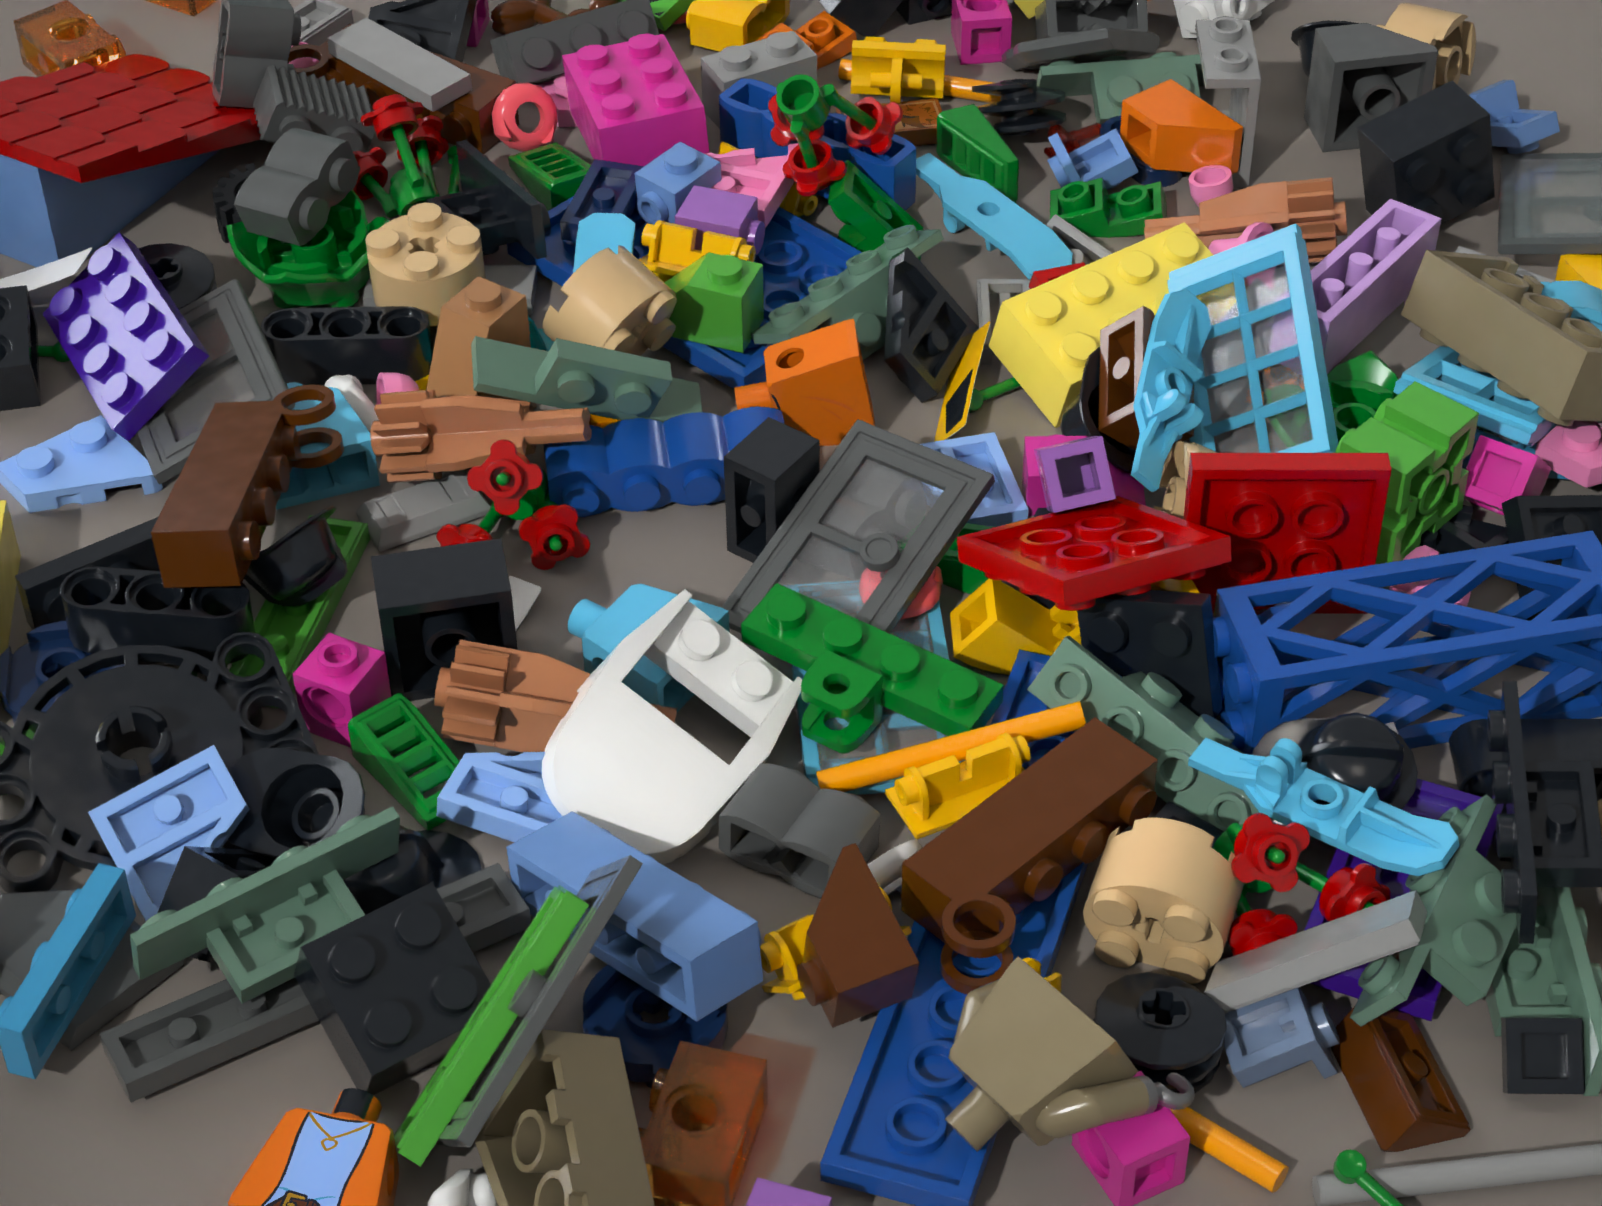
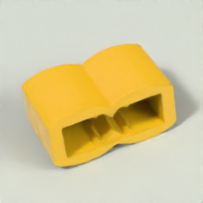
(733, 22)

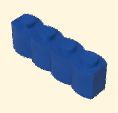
(748, 124)
(649, 462)

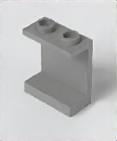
(1231, 62)

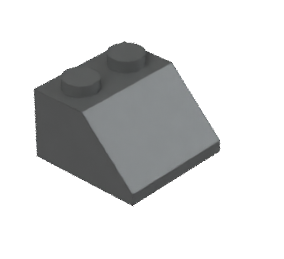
(1360, 76)

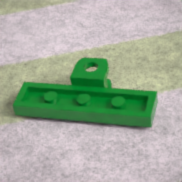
(862, 668)

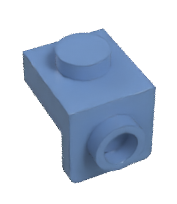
(1513, 126)
(1101, 158)
(669, 179)

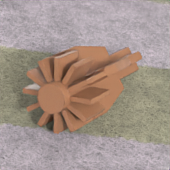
(1277, 203)
(437, 435)
(507, 696)

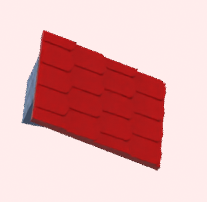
(100, 148)

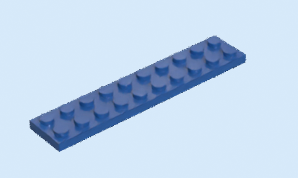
(892, 1120)

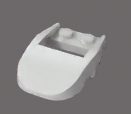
(637, 768)

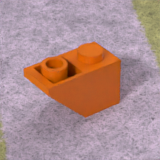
(1178, 130)

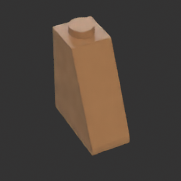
(480, 311)

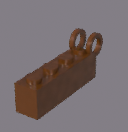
(462, 119)
(233, 485)
(1023, 843)

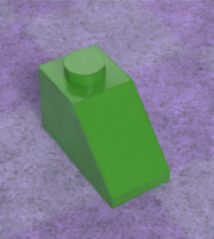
(718, 301)

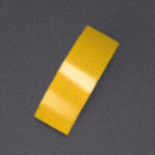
(1000, 621)

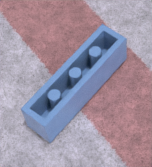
(665, 927)

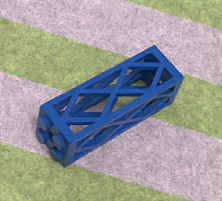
(1271, 671)

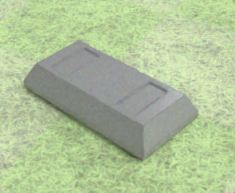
(421, 510)

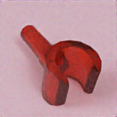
(1073, 138)

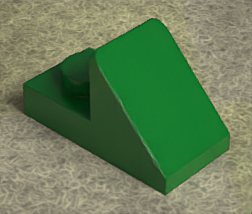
(865, 210)

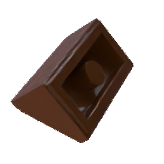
(1398, 1082)

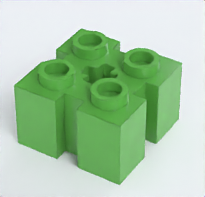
(1426, 451)

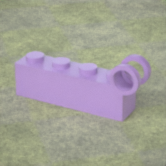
(1370, 275)

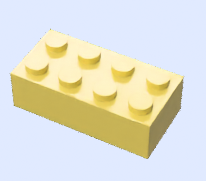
(1057, 325)

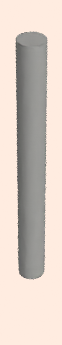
(1466, 1174)

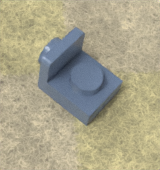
(1279, 1036)

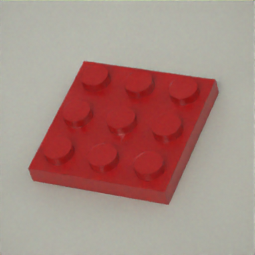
(1288, 514)
(1094, 552)

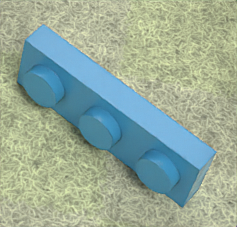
(65, 970)

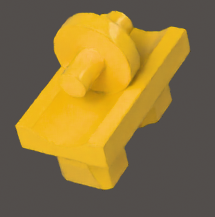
(898, 68)

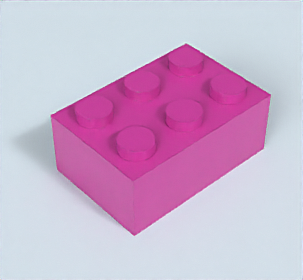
(633, 100)

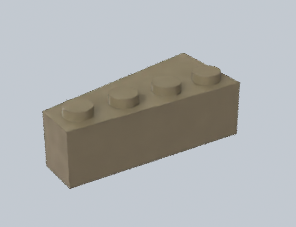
(1510, 332)
(566, 1128)

